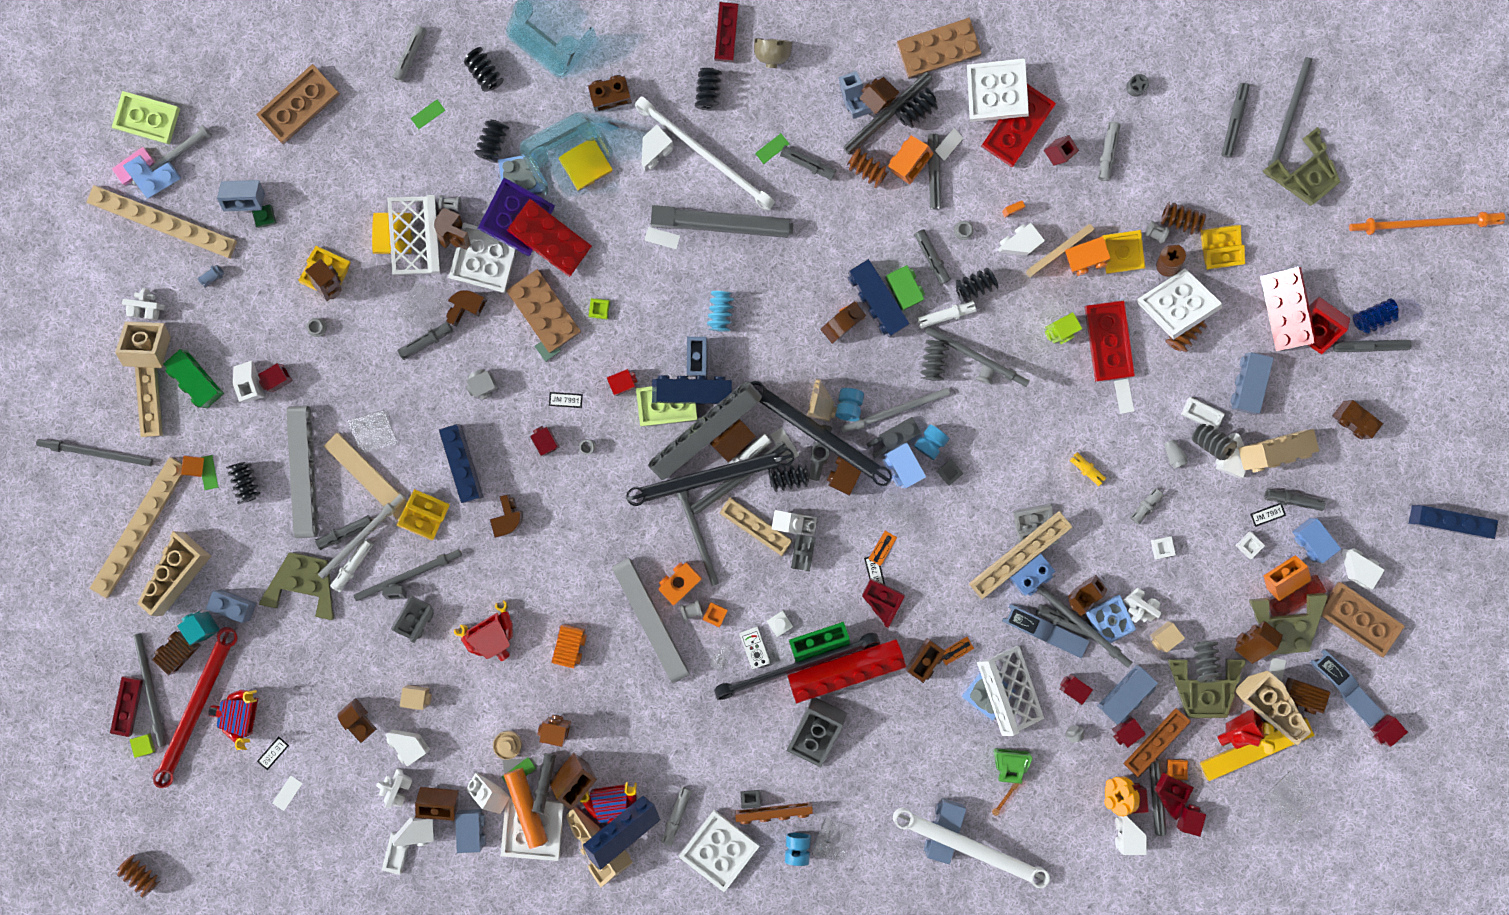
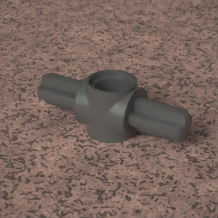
(817, 463)

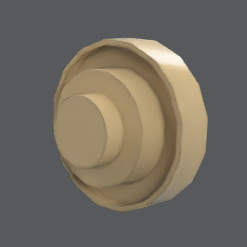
(507, 745)

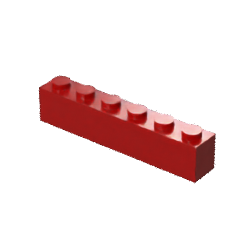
(846, 671)

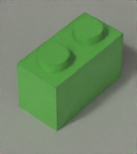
(905, 288)

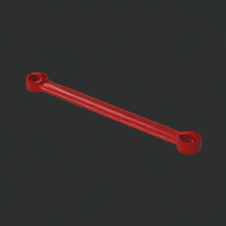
(194, 707)

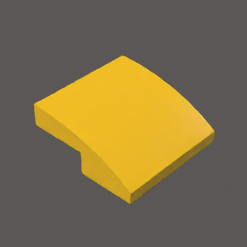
(585, 164)
(381, 233)
(1222, 246)
(338, 263)
(423, 514)

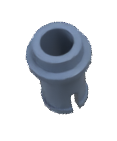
(211, 275)

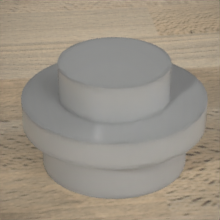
(963, 230)
(316, 327)
(1075, 734)

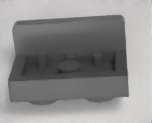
(413, 618)

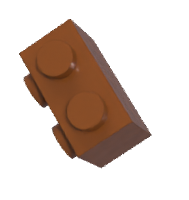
(554, 730)

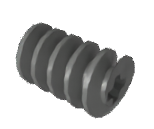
(934, 360)
(1214, 441)
(1206, 661)

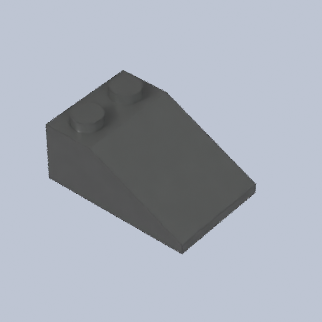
(817, 731)

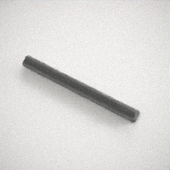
(887, 113)
(727, 486)

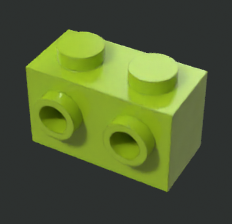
(1063, 329)

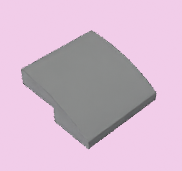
(1030, 519)

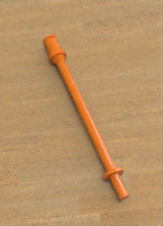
(1482, 219)

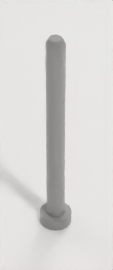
(204, 132)

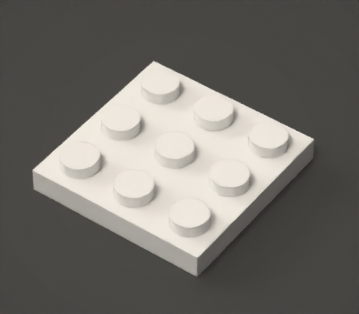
(997, 90)
(484, 263)
(1179, 303)
(514, 840)
(719, 850)

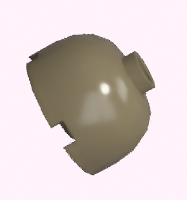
(772, 51)

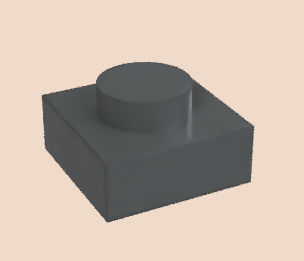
(949, 472)
(394, 592)

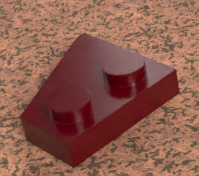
(883, 600)
(1173, 794)

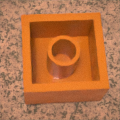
(1088, 255)

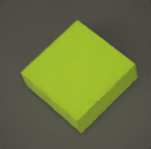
(599, 309)
(142, 745)

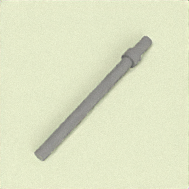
(895, 410)
(388, 510)

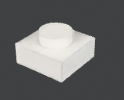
(1250, 545)
(1163, 547)
(779, 623)

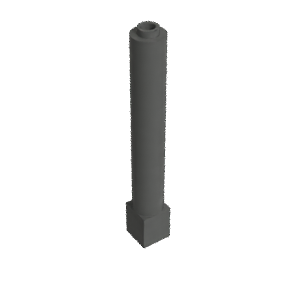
(672, 218)

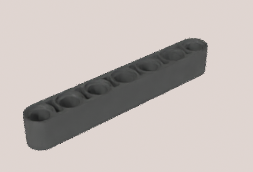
(705, 430)

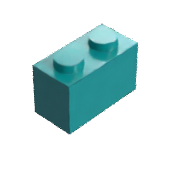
(198, 627)

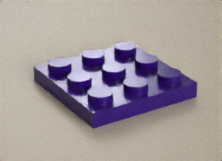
(504, 209)

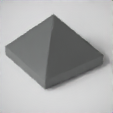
(750, 799)

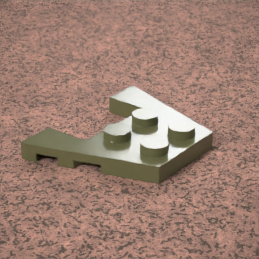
(1313, 177)
(301, 575)
(1296, 629)
(1206, 699)

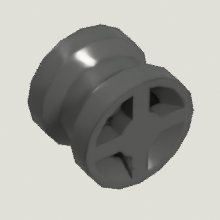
(1140, 82)

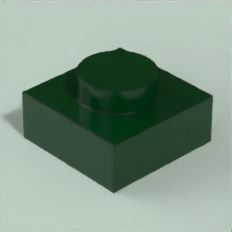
(264, 217)

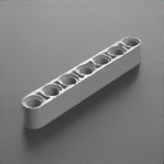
(302, 471)
(650, 620)

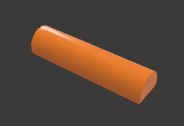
(523, 803)

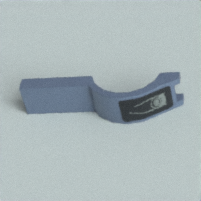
(1046, 631)
(1349, 688)

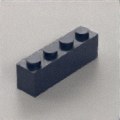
(878, 298)
(690, 390)
(461, 463)
(1453, 522)
(621, 832)

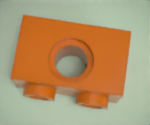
(673, 592)

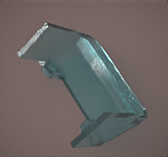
(554, 57)
(535, 147)

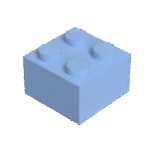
(904, 466)

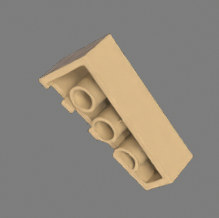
(1279, 450)
(175, 571)

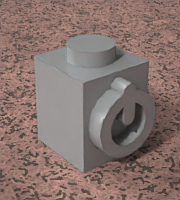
(481, 384)

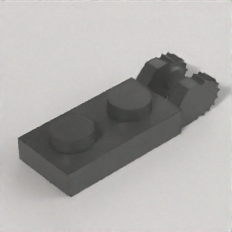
(896, 436)

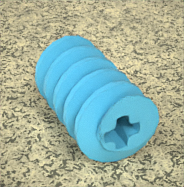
(720, 308)

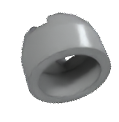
(584, 449)

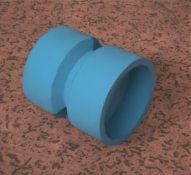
(849, 404)
(931, 442)
(800, 843)

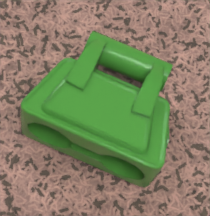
(1012, 761)

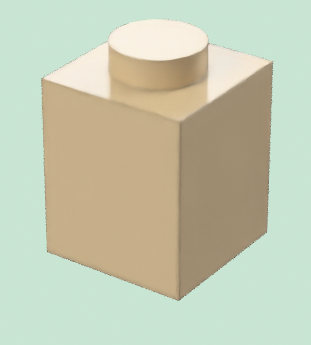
(1166, 637)
(415, 697)

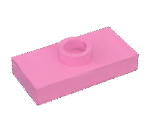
(120, 171)

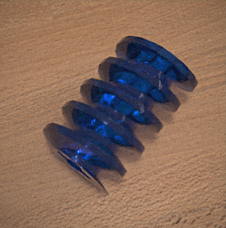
(1377, 316)

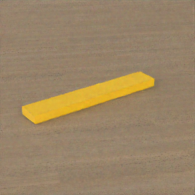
(1237, 758)

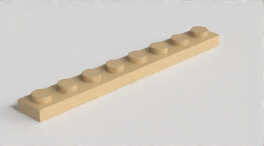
(161, 221)
(138, 528)

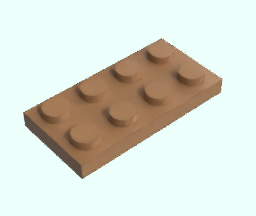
(939, 48)
(297, 104)
(543, 311)
(1361, 619)

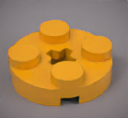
(1113, 799)

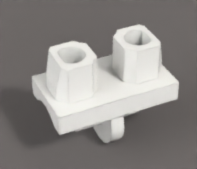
(151, 309)
(1141, 609)
(392, 797)

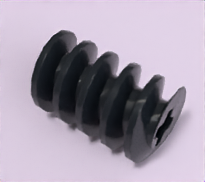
(482, 71)
(707, 88)
(917, 108)
(490, 140)
(975, 284)
(789, 477)
(244, 482)

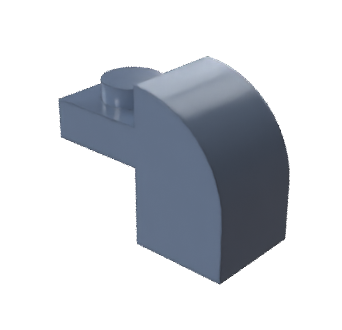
(851, 91)

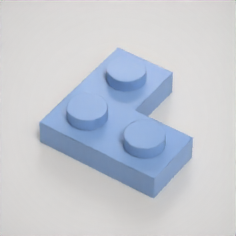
(151, 181)

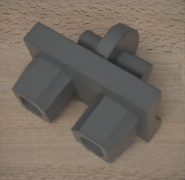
(803, 552)

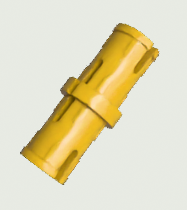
(1087, 469)

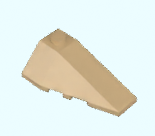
(821, 403)
(1272, 701)
(584, 829)

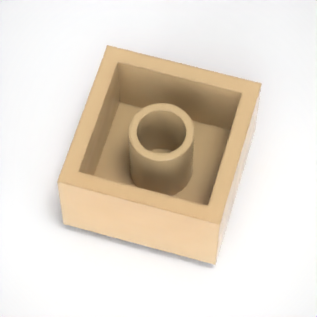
(143, 344)

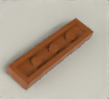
(1157, 742)
(782, 812)

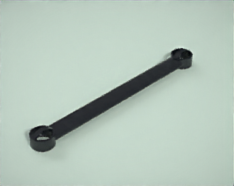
(822, 435)
(710, 476)
(728, 690)

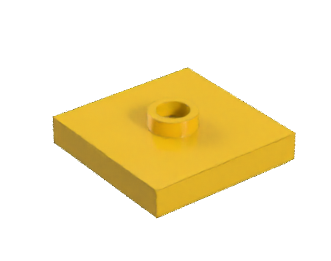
(1125, 251)

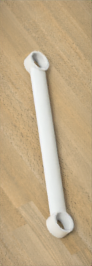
(649, 110)
(971, 847)

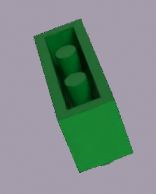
(192, 379)
(819, 641)

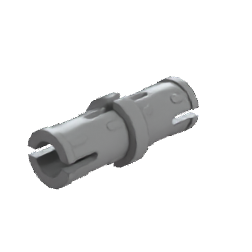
(1147, 506)

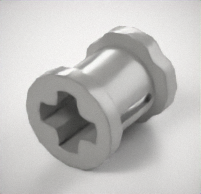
(444, 201)
(1156, 232)
(986, 375)
(691, 610)

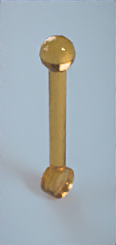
(995, 811)

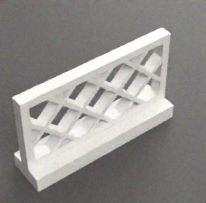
(431, 236)
(999, 695)

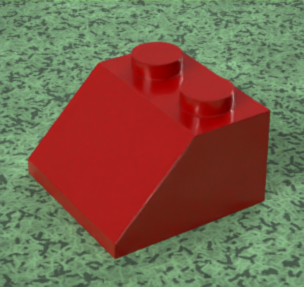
(1328, 324)

